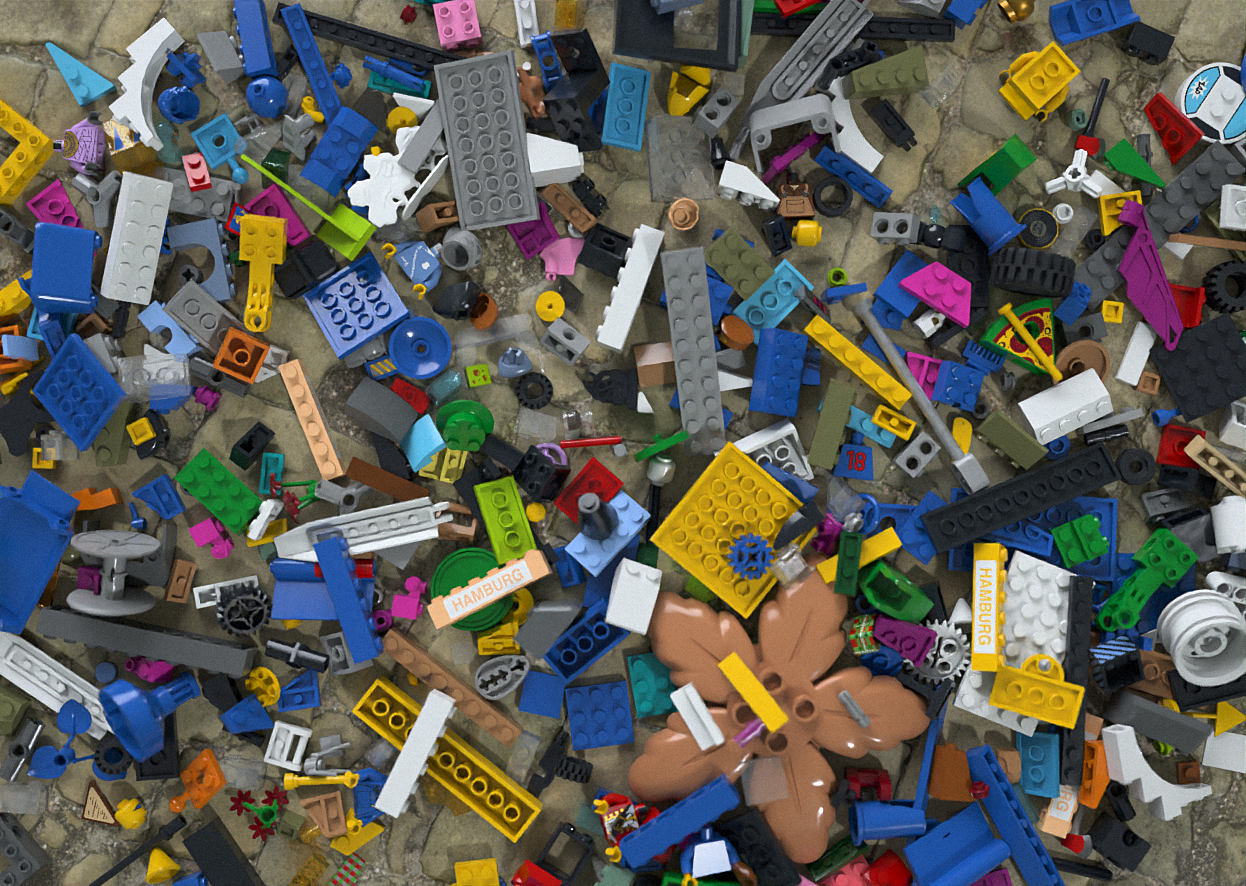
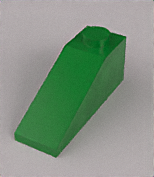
(1129, 163)

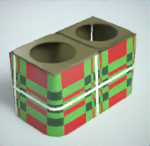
(861, 635)

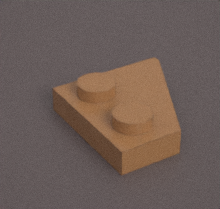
(327, 813)

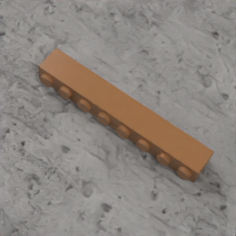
(444, 680)

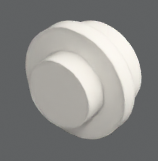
(1062, 213)

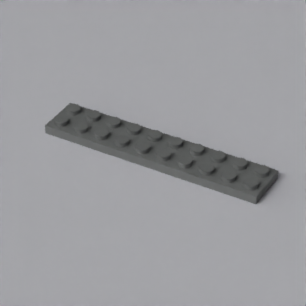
(1165, 215)

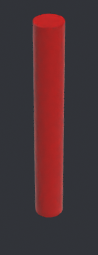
(590, 442)

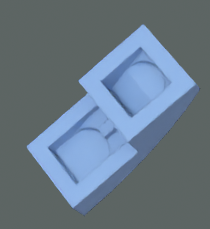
(20, 347)

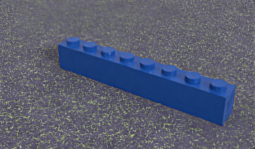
(1012, 819)

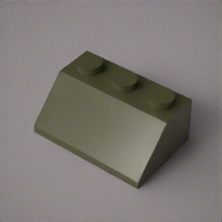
(1009, 440)

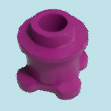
(207, 397)
(387, 617)

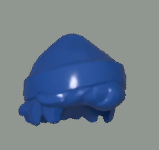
(179, 104)

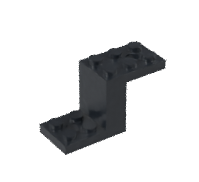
(577, 89)

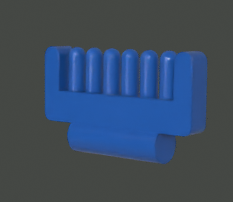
(978, 361)

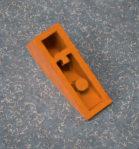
(1094, 773)

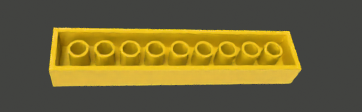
(454, 762)

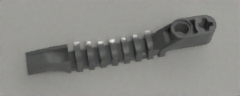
(25, 238)

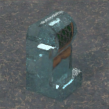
(169, 135)

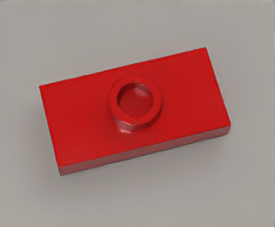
(412, 395)

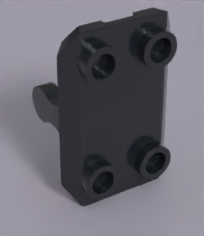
(304, 269)

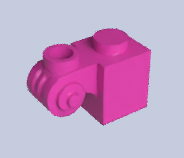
(212, 532)
(410, 605)
(150, 670)

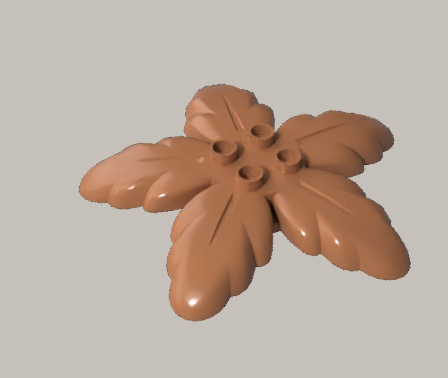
(795, 647)

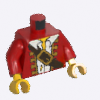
(618, 819)

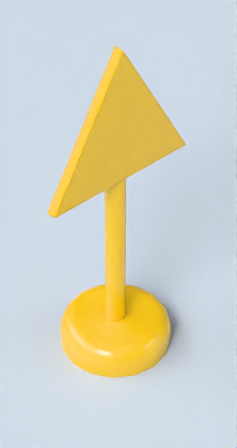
(1225, 716)

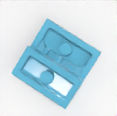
(422, 443)

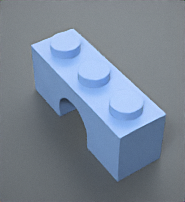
(156, 320)

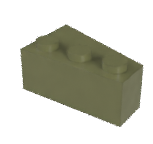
(114, 440)

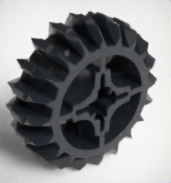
(231, 618)

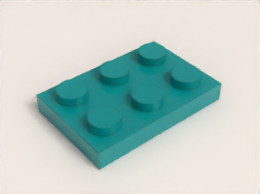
(651, 685)

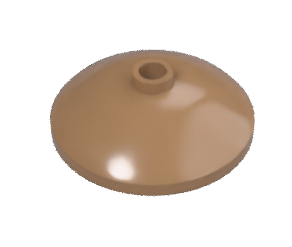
(1085, 355)

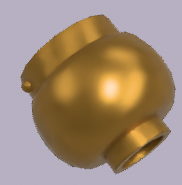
(1016, 9)

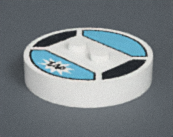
(1215, 103)

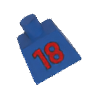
(855, 460)

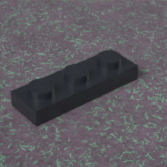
(940, 338)

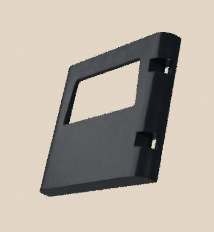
(649, 36)

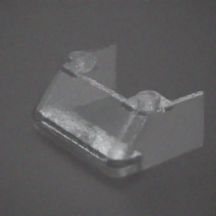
(518, 326)

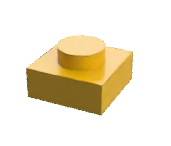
(1112, 311)
(141, 431)
(39, 463)

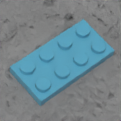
(772, 300)

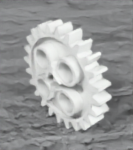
(955, 656)

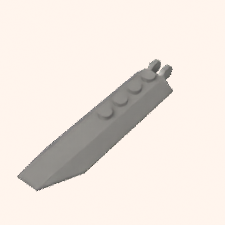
(809, 55)

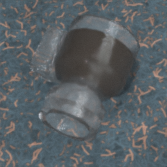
(573, 420)

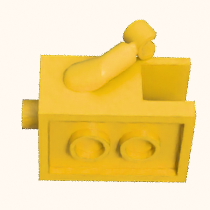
(1038, 81)

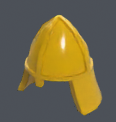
(683, 94)

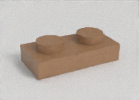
(180, 581)

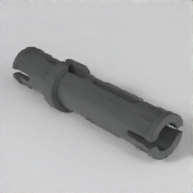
(1144, 151)

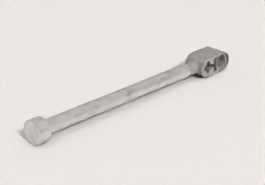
(965, 465)

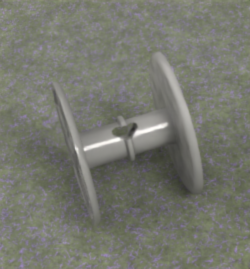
(114, 596)

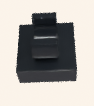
(843, 795)

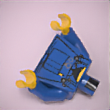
(367, 787)

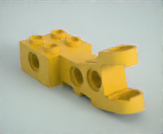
(264, 245)

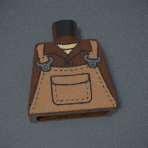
(795, 199)

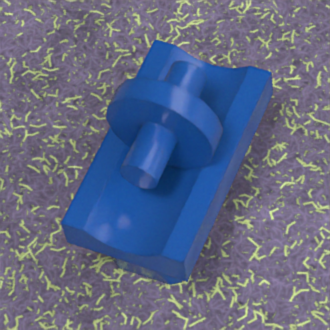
(189, 66)

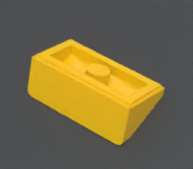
(893, 422)

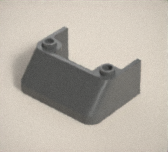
(155, 566)
(546, 624)
(1157, 722)

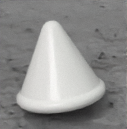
(961, 616)

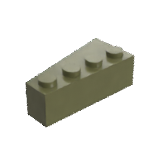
(891, 76)

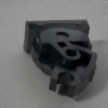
(617, 389)

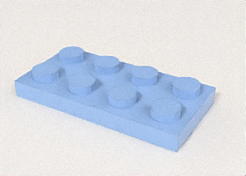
(597, 554)

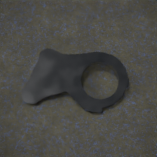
(21, 415)

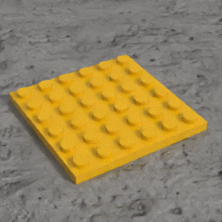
(728, 502)

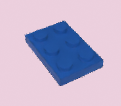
(912, 533)

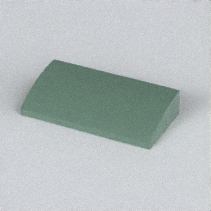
(746, 13)

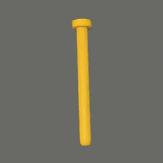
(1030, 341)

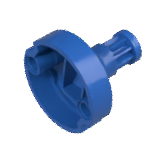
(140, 715)

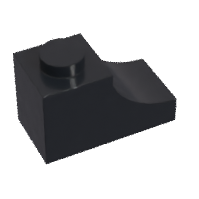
(251, 445)

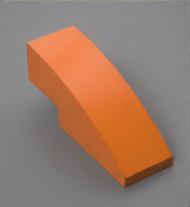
(92, 500)

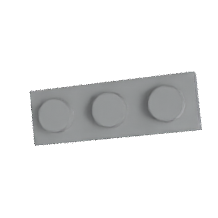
(1110, 419)

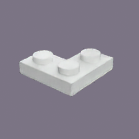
(269, 512)

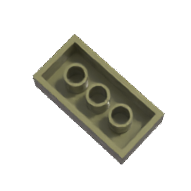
(830, 424)

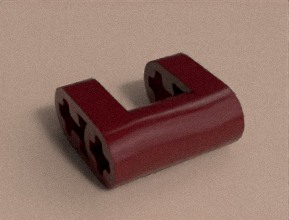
(869, 778)

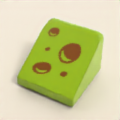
(478, 375)

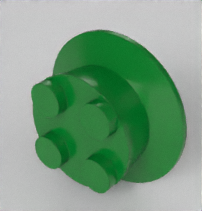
(464, 424)

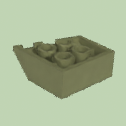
(12, 710)

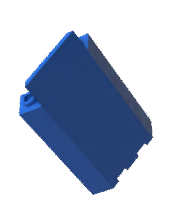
(32, 541)

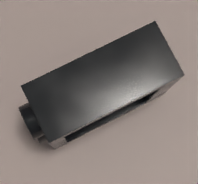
(584, 839)

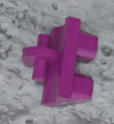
(829, 534)

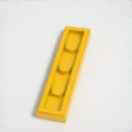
(753, 692)

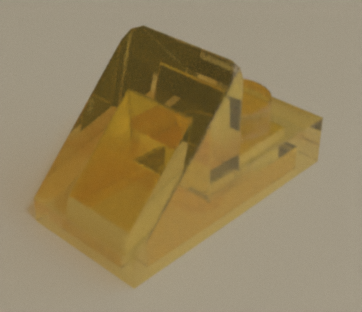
(566, 13)

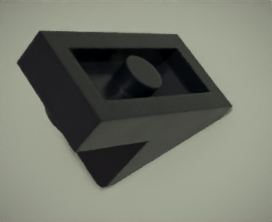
(776, 234)

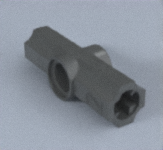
(206, 372)
(27, 739)

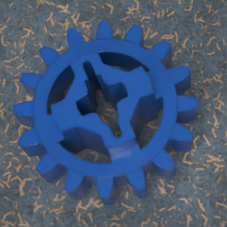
(756, 550)

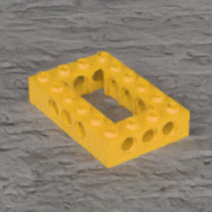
(26, 159)

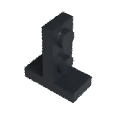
(1187, 480)
(939, 698)

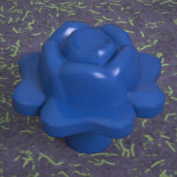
(341, 75)

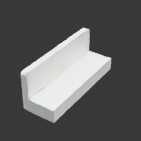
(697, 716)

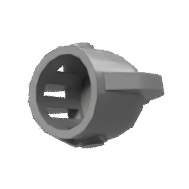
(461, 249)

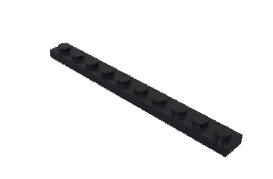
(875, 29)
(371, 40)
(1076, 673)

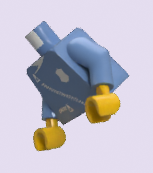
(418, 263)

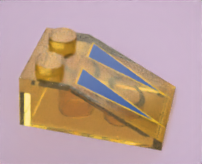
(129, 151)

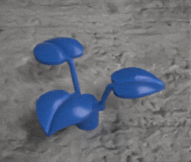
(51, 763)

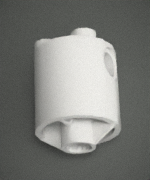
(1230, 525)

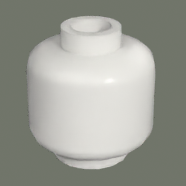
(661, 469)

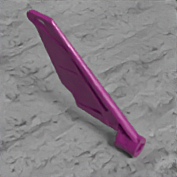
(1146, 278)

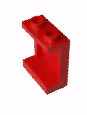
(1189, 304)

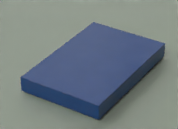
(894, 296)

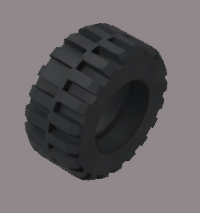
(1032, 272)

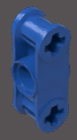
(544, 50)

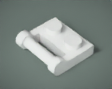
(281, 743)

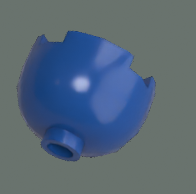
(267, 97)

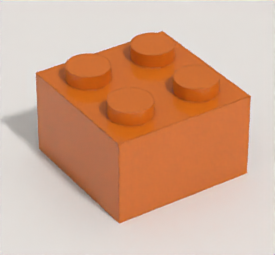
(241, 355)
(10, 365)

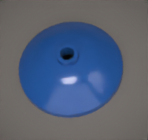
(405, 343)

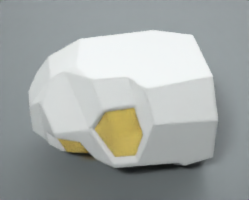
(928, 323)

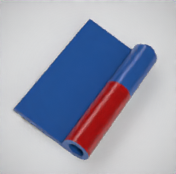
(303, 592)

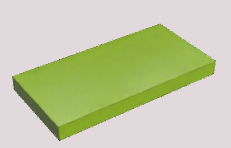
(505, 519)

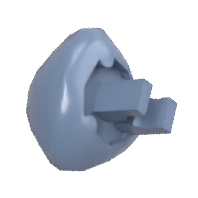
(513, 363)

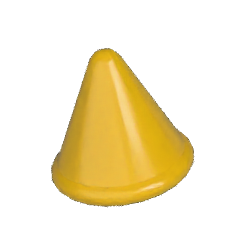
(698, 74)
(160, 867)

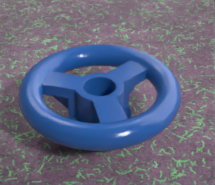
(870, 514)

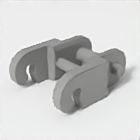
(245, 120)

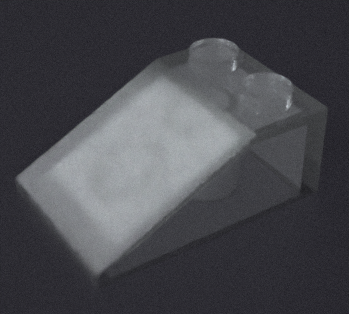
(154, 377)

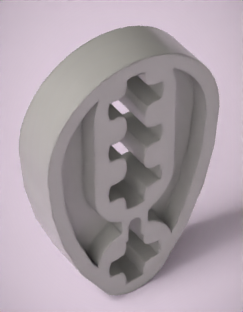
(494, 667)

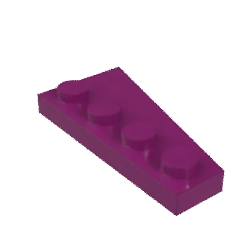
(793, 152)

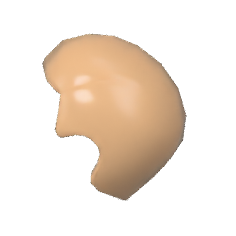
(683, 214)

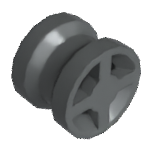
(196, 274)

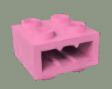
(457, 24)

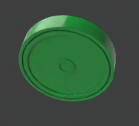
(457, 571)

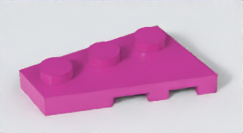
(275, 204)

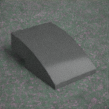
(381, 410)

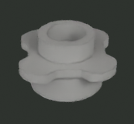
(853, 522)

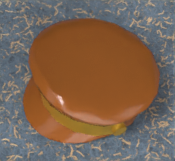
(735, 333)

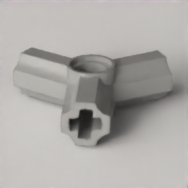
(100, 195)
(336, 493)

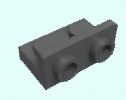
(1163, 504)

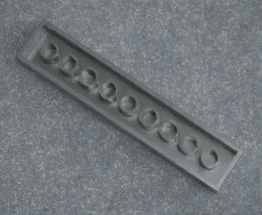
(147, 640)

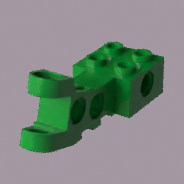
(1160, 563)

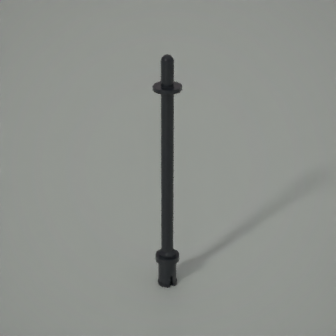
(165, 833)

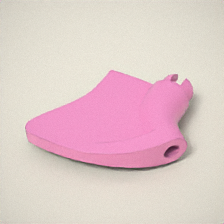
(561, 257)

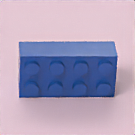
(778, 372)
(584, 642)

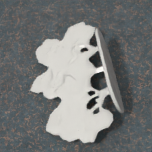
(391, 181)

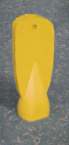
(962, 433)

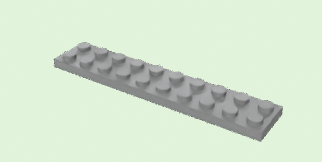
(693, 350)

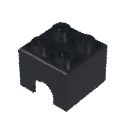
(1117, 842)

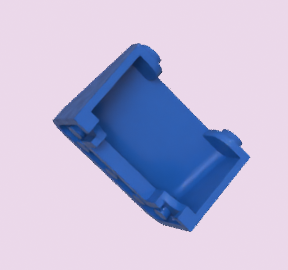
(63, 269)

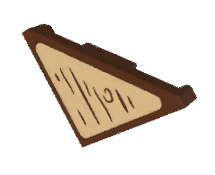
(98, 807)

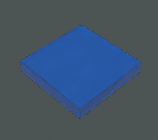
(542, 694)

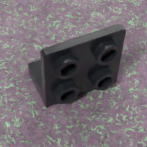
(540, 476)

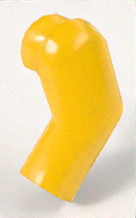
(309, 107)

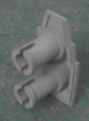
(292, 136)

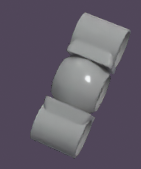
(371, 350)

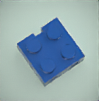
(958, 386)

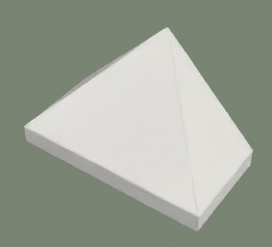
(419, 106)

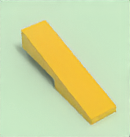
(871, 550)

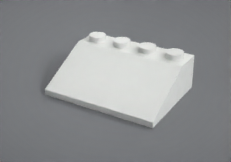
(779, 446)

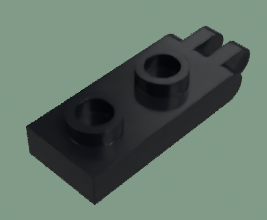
(893, 125)

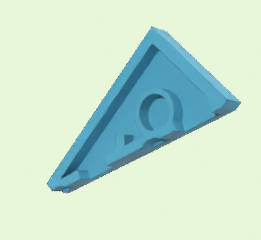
(84, 83)

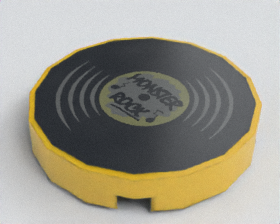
(1040, 229)

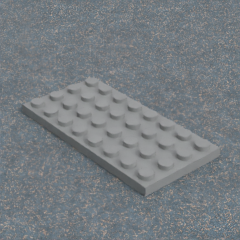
(487, 141)

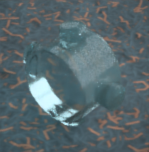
(935, 213)

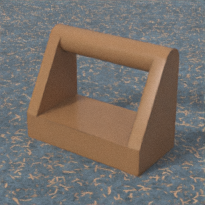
(457, 532)

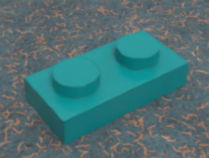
(271, 464)

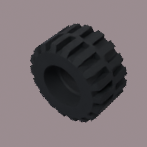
(1215, 287)

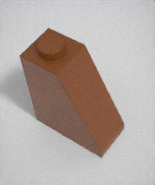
(950, 774)

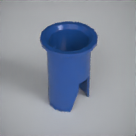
(987, 216)
(885, 820)

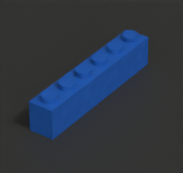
(349, 599)
(679, 821)

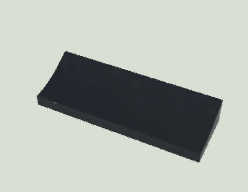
(221, 856)

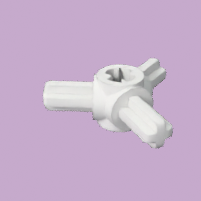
(1078, 171)

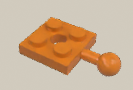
(197, 791)

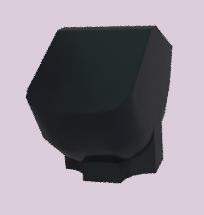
(457, 301)
(155, 444)

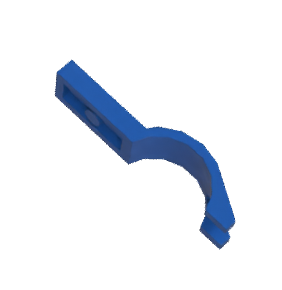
(49, 324)

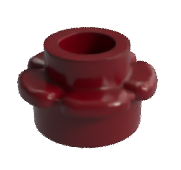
(408, 14)
(979, 790)

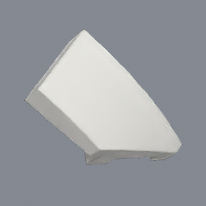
(275, 357)

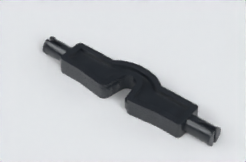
(547, 762)

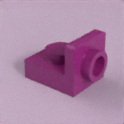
(90, 579)

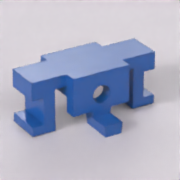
(1143, 643)

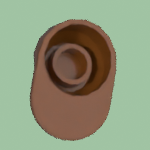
(484, 312)

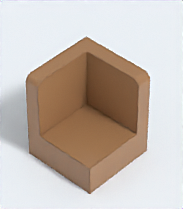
(94, 325)

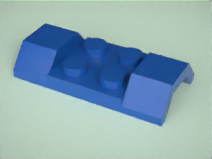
(1088, 18)
(339, 151)

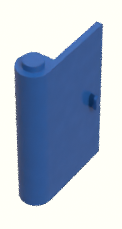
(961, 855)

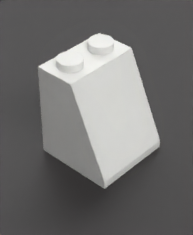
(553, 160)

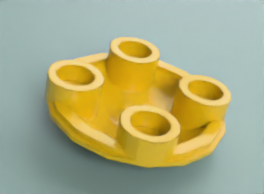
(263, 685)

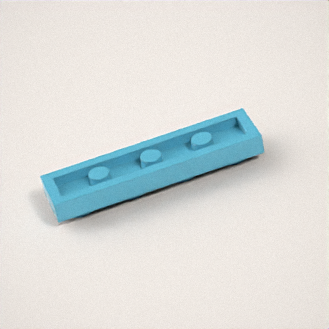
(862, 424)

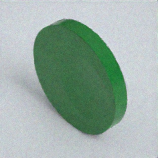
(660, 445)

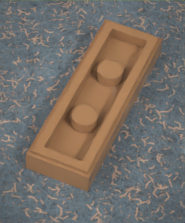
(569, 208)

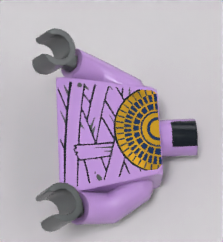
(84, 145)

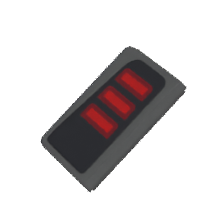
(812, 303)

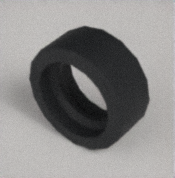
(830, 181)

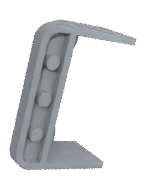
(813, 108)

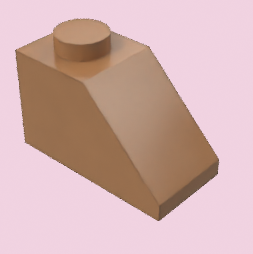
(438, 216)

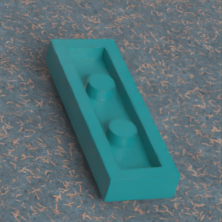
(390, 86)

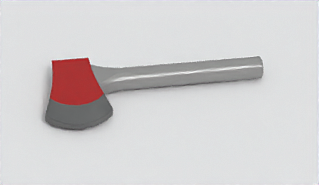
(1080, 844)

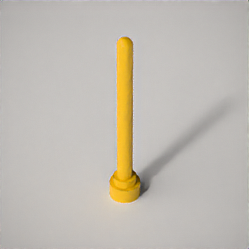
(292, 781)

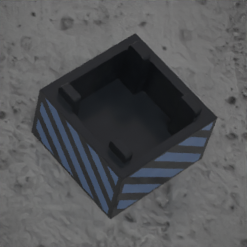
(1116, 664)

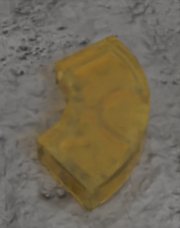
(440, 794)

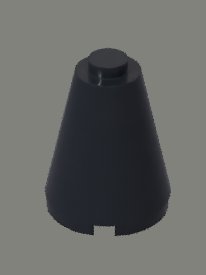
(596, 517)

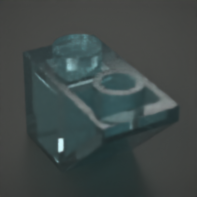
(444, 387)

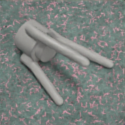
(316, 766)

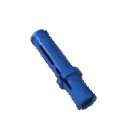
(385, 70)

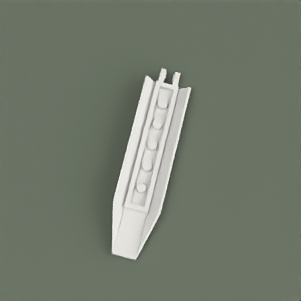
(366, 529)
(49, 680)

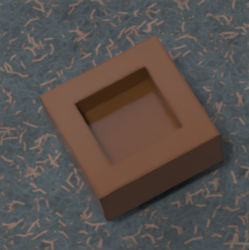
(1188, 772)

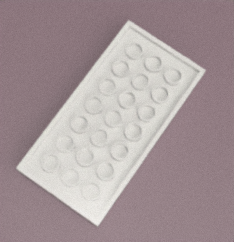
(1034, 625)

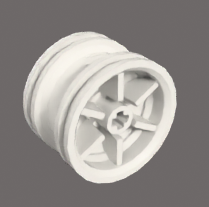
(1204, 637)

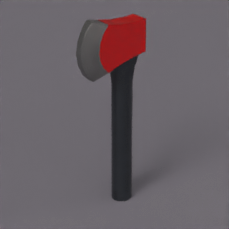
(1094, 146)

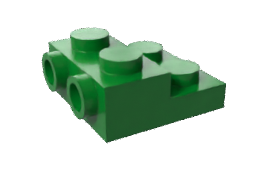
(1079, 540)

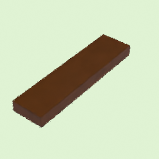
(384, 481)

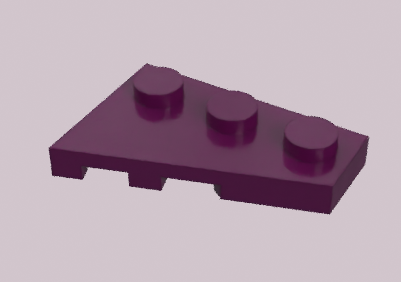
(905, 637)

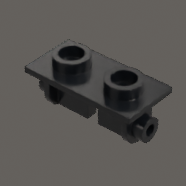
(586, 189)

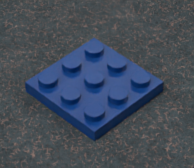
(599, 715)

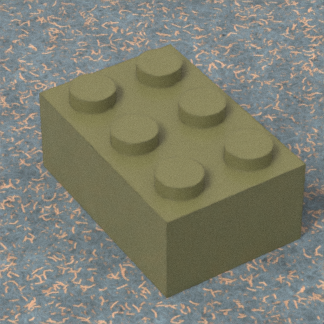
(738, 263)

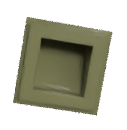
(290, 825)

